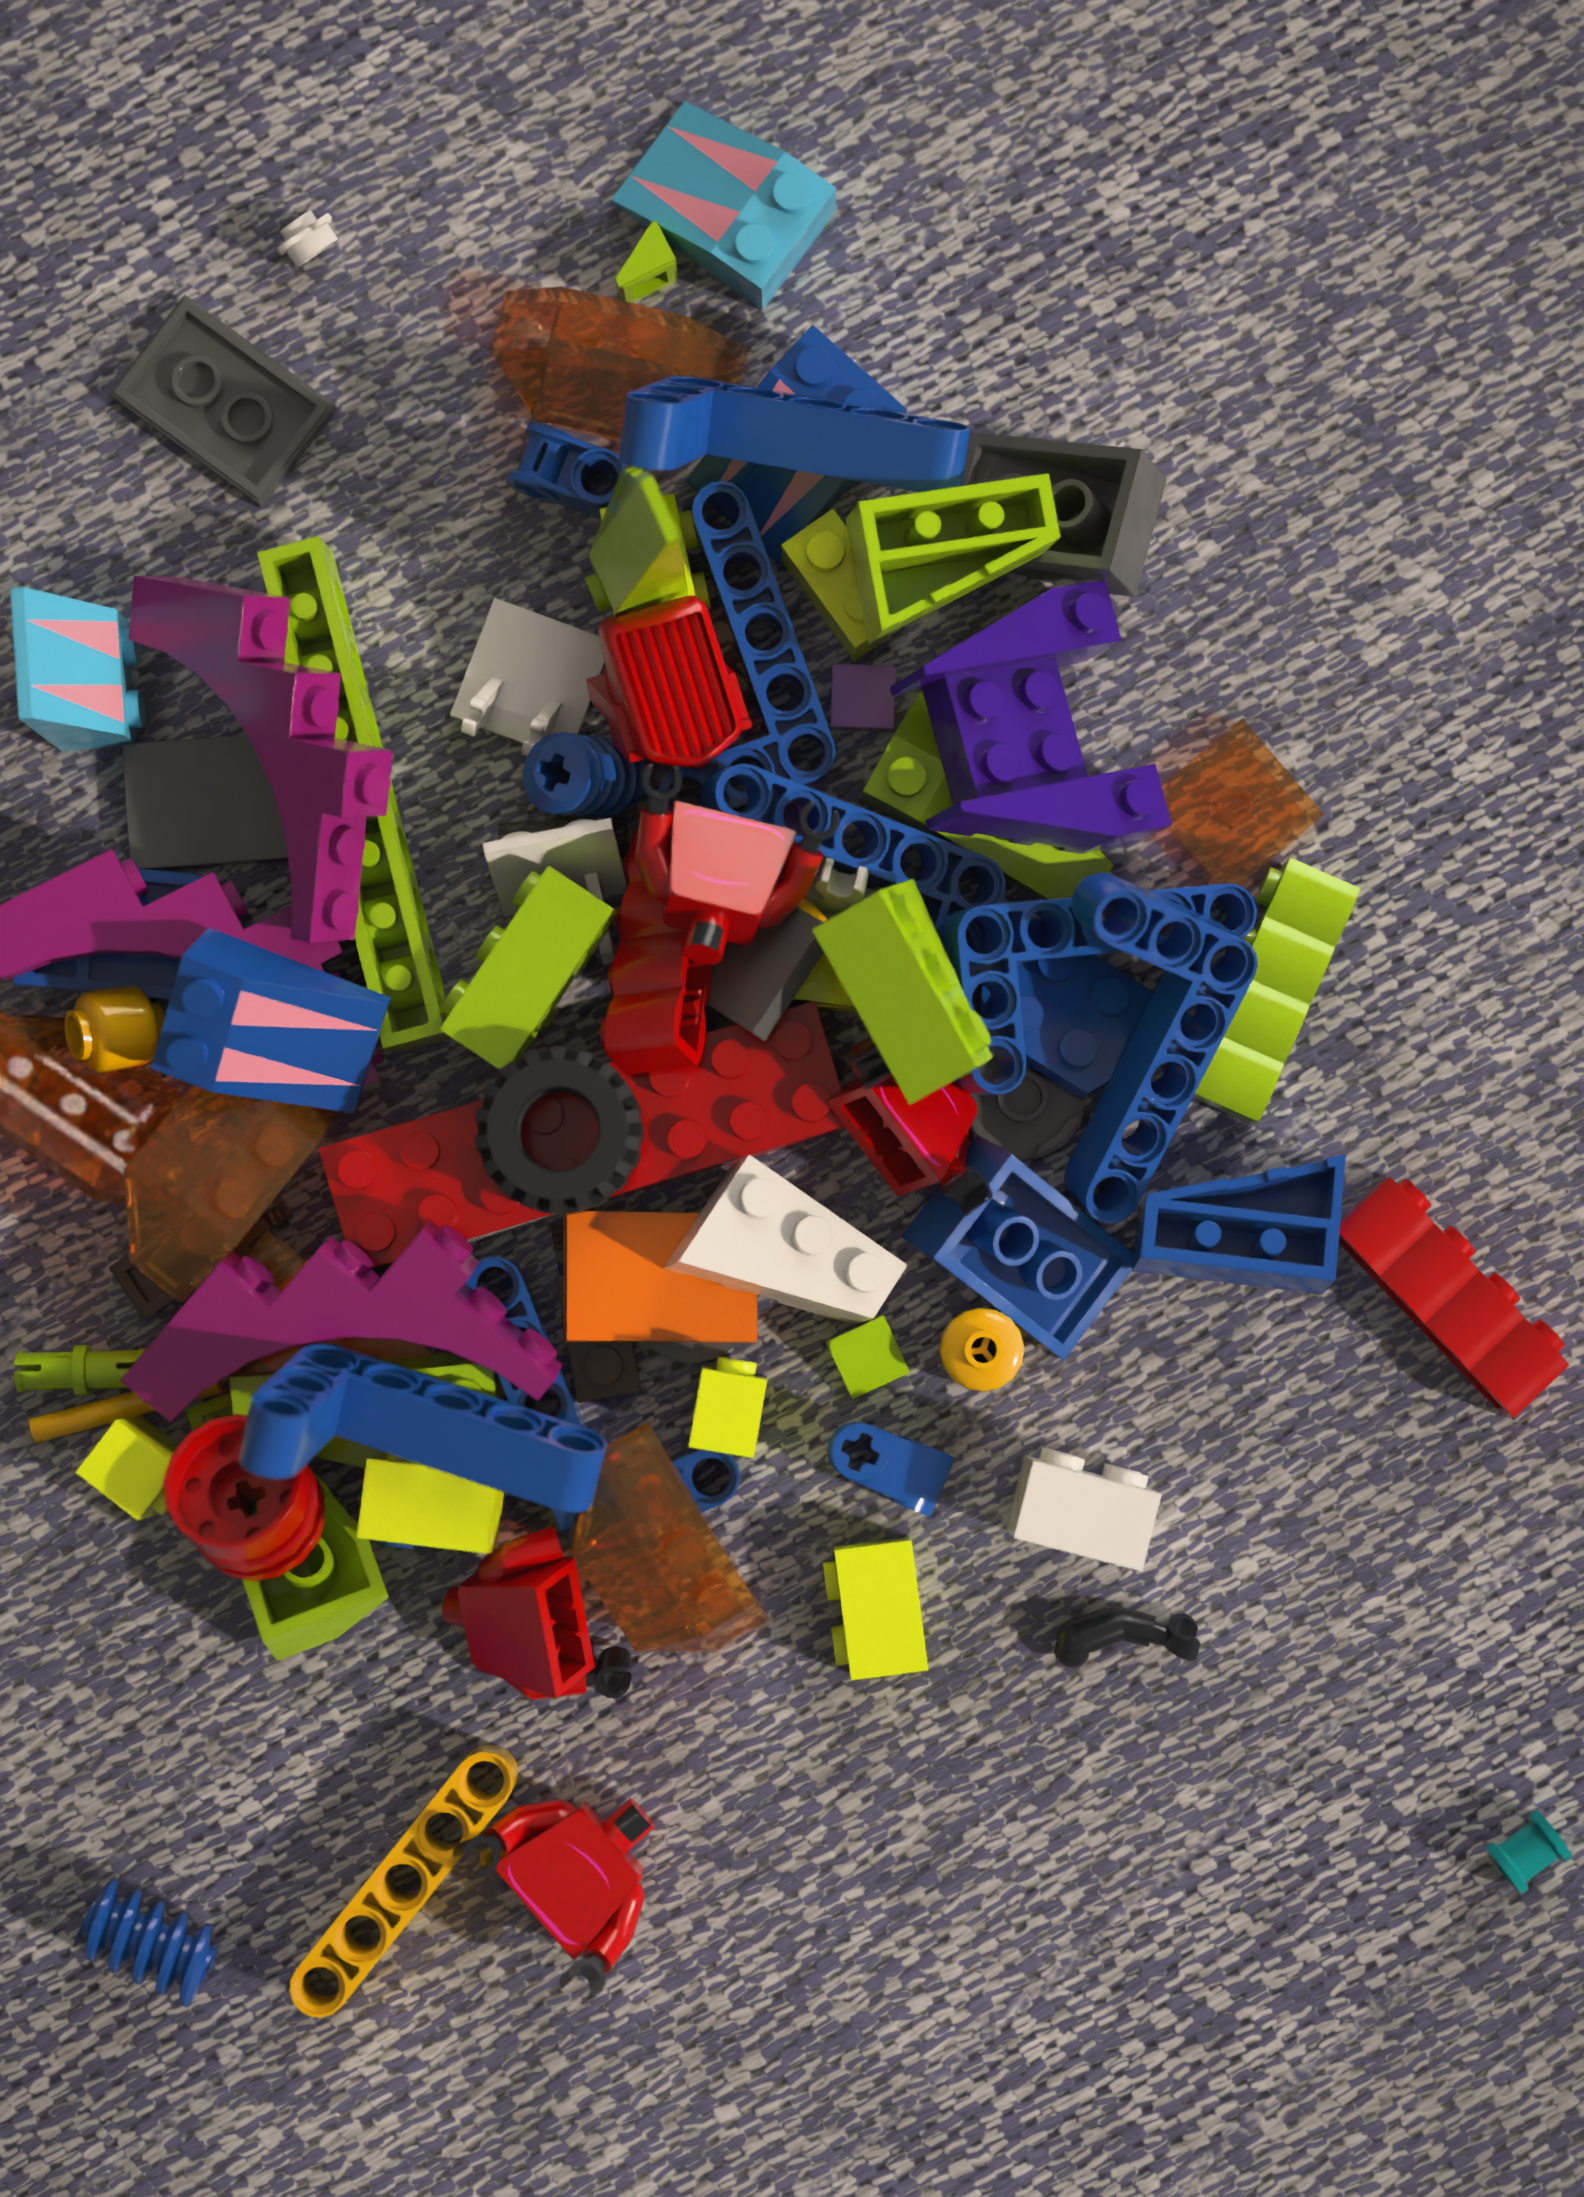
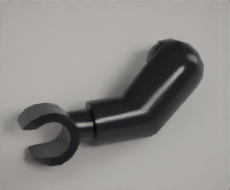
(1116, 1624)

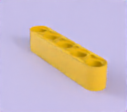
(385, 1904)

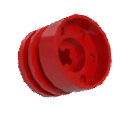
(213, 1499)

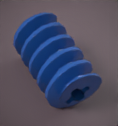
(581, 776)
(147, 1942)

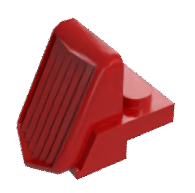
(667, 685)

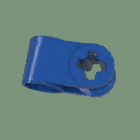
(560, 466)
(899, 1469)

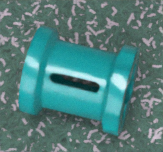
(1528, 1852)

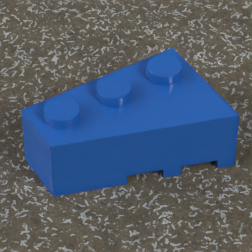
(1247, 1230)

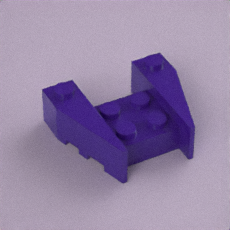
(1012, 735)

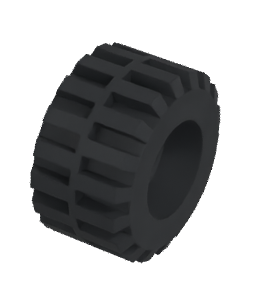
(511, 1098)

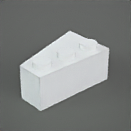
(786, 1247)

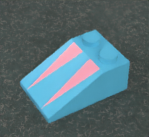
(728, 201)
(75, 671)

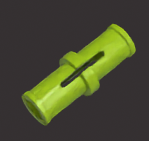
(73, 1370)

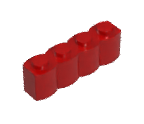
(657, 990)
(1449, 1298)

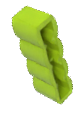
(1293, 948)

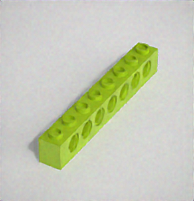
(391, 917)

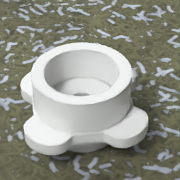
(306, 237)

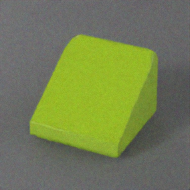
(648, 267)
(867, 1357)

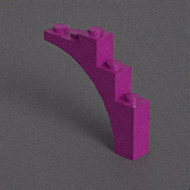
(290, 716)
(99, 912)
(334, 1296)

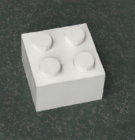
(1083, 1511)

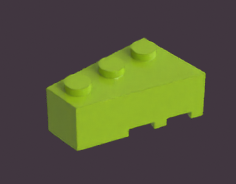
(943, 543)
(527, 967)
(905, 989)

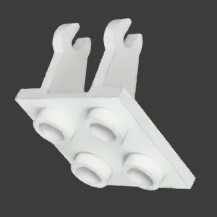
(527, 676)
(580, 850)

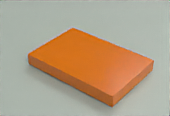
(624, 1295)

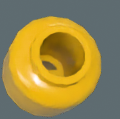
(114, 1028)
(957, 1353)

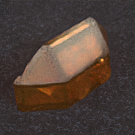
(583, 352)
(71, 1116)
(210, 1179)
(660, 1555)

